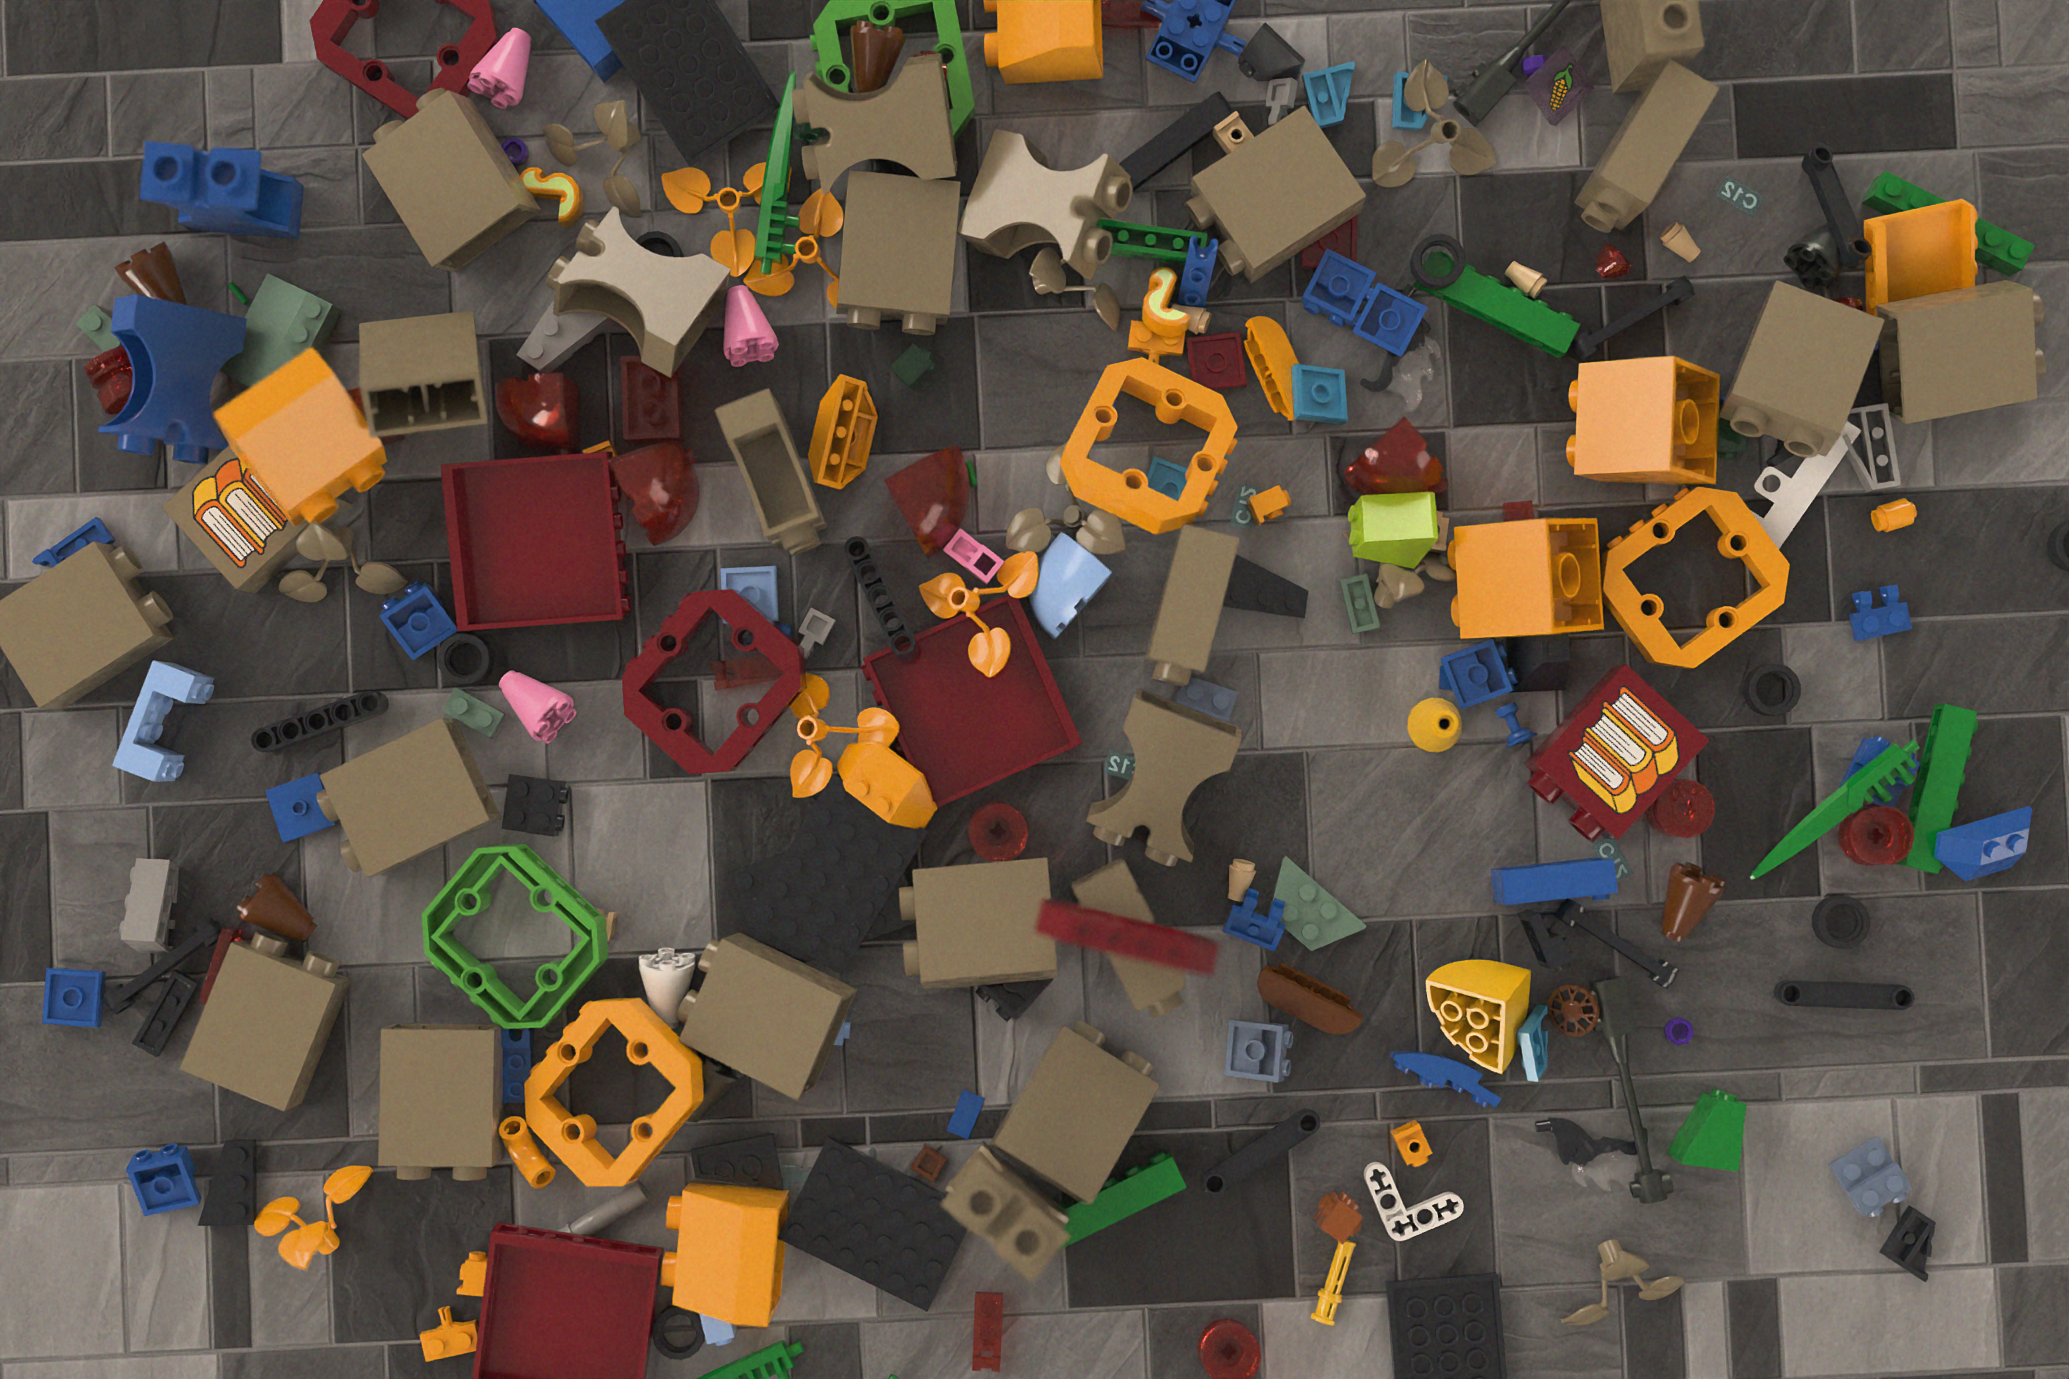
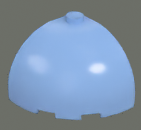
(1065, 584)

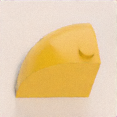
(1481, 1007)

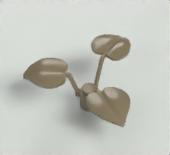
(621, 135)
(1470, 150)
(1050, 277)
(1097, 533)
(320, 544)
(1398, 584)
(1614, 1267)

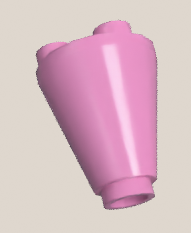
(503, 70)
(746, 329)
(537, 705)

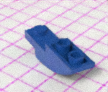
(1438, 1068)

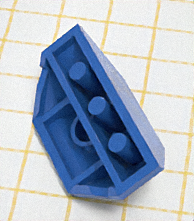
(1985, 844)

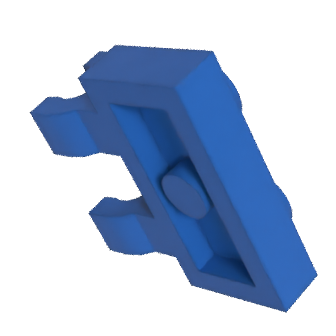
(1882, 620)
(1254, 927)

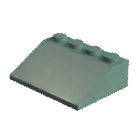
(279, 329)

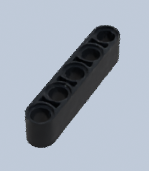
(1176, 140)
(878, 586)
(306, 721)

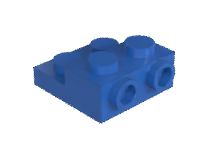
(1337, 288)
(1388, 319)
(418, 619)
(1479, 673)
(1868, 750)
(163, 1179)

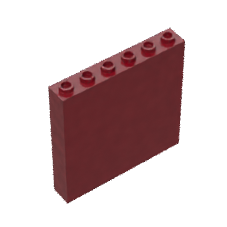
(535, 541)
(967, 725)
(566, 1306)

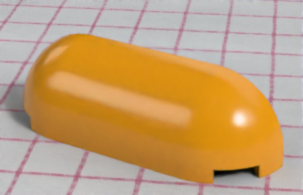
(1272, 361)

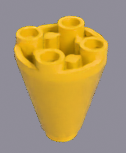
(1425, 728)

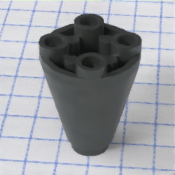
(1815, 258)
(717, 1084)

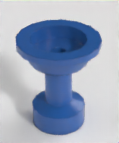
(1518, 734)

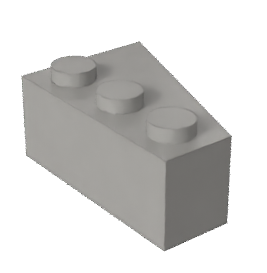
(559, 337)
(1873, 450)
(149, 906)

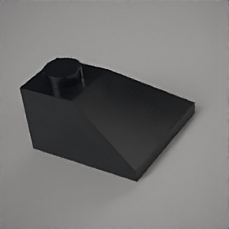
(1270, 57)
(1539, 662)

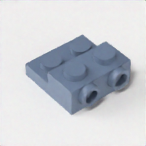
(1207, 698)
(1258, 1050)
(1870, 1178)

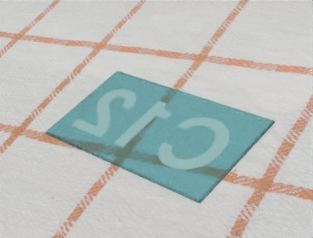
(1740, 195)
(1241, 514)
(1119, 765)
(1609, 849)

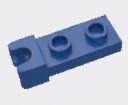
(1197, 273)
(92, 531)
(516, 1063)

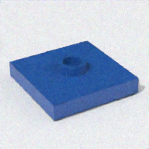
(297, 807)
(73, 997)

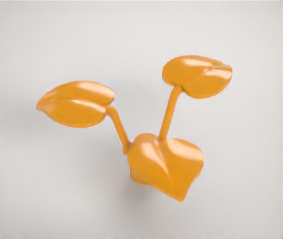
(688, 190)
(818, 216)
(948, 596)
(810, 771)
(301, 1244)

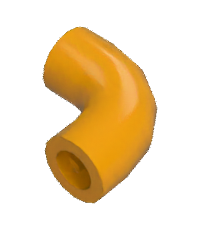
(526, 1152)

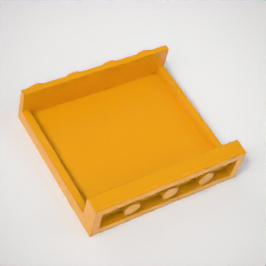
(1920, 252)

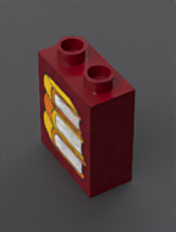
(1613, 754)

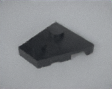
(1911, 1242)

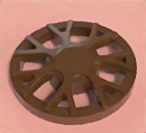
(1573, 1010)

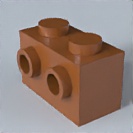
(1338, 1216)

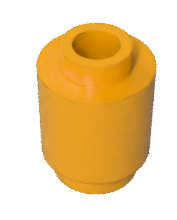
(1893, 515)

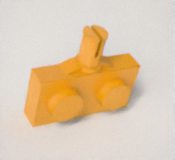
(1153, 344)
(449, 1338)

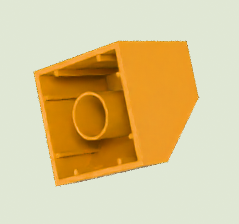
(1045, 40)
(1645, 422)
(303, 439)
(1527, 578)
(727, 1251)

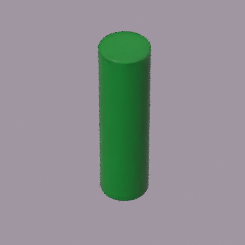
(238, 293)
(972, 477)

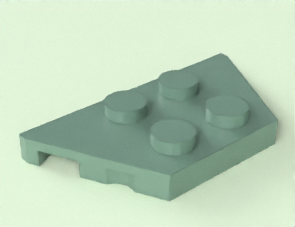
(1310, 910)

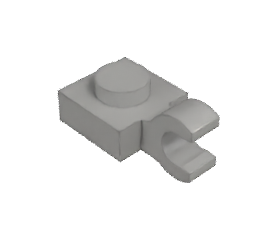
(1280, 98)
(815, 629)

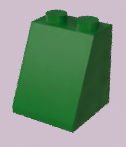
(1711, 1132)

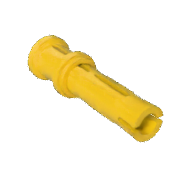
(1330, 1294)

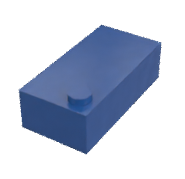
(1555, 881)

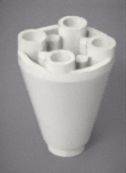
(667, 981)

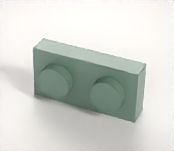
(97, 326)
(1359, 603)
(474, 712)

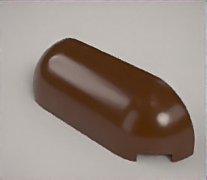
(1308, 999)

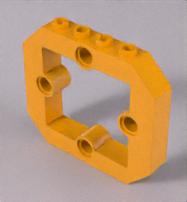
(1174, 400)
(1755, 550)
(558, 1127)

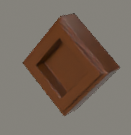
(929, 1163)

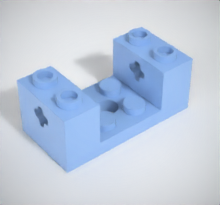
(137, 749)

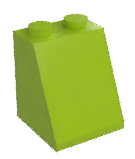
(1393, 527)

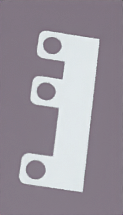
(1799, 491)

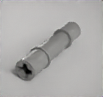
(608, 1212)

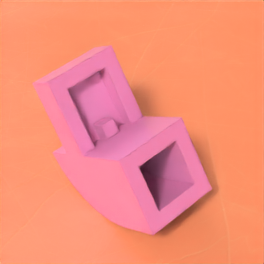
(973, 556)

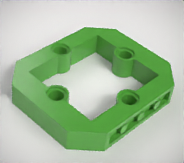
(845, 13)
(461, 966)

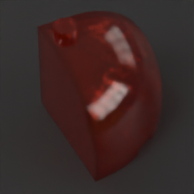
(541, 412)
(1397, 465)
(661, 486)
(933, 497)

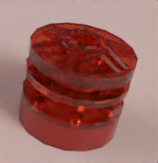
(113, 376)
(1670, 821)
(1891, 836)
(1009, 843)
(1240, 1362)

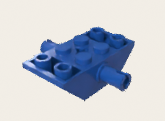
(1186, 49)

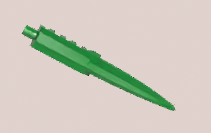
(773, 203)
(1846, 800)
(760, 1364)

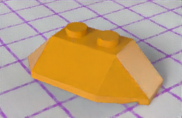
(842, 433)
(886, 784)

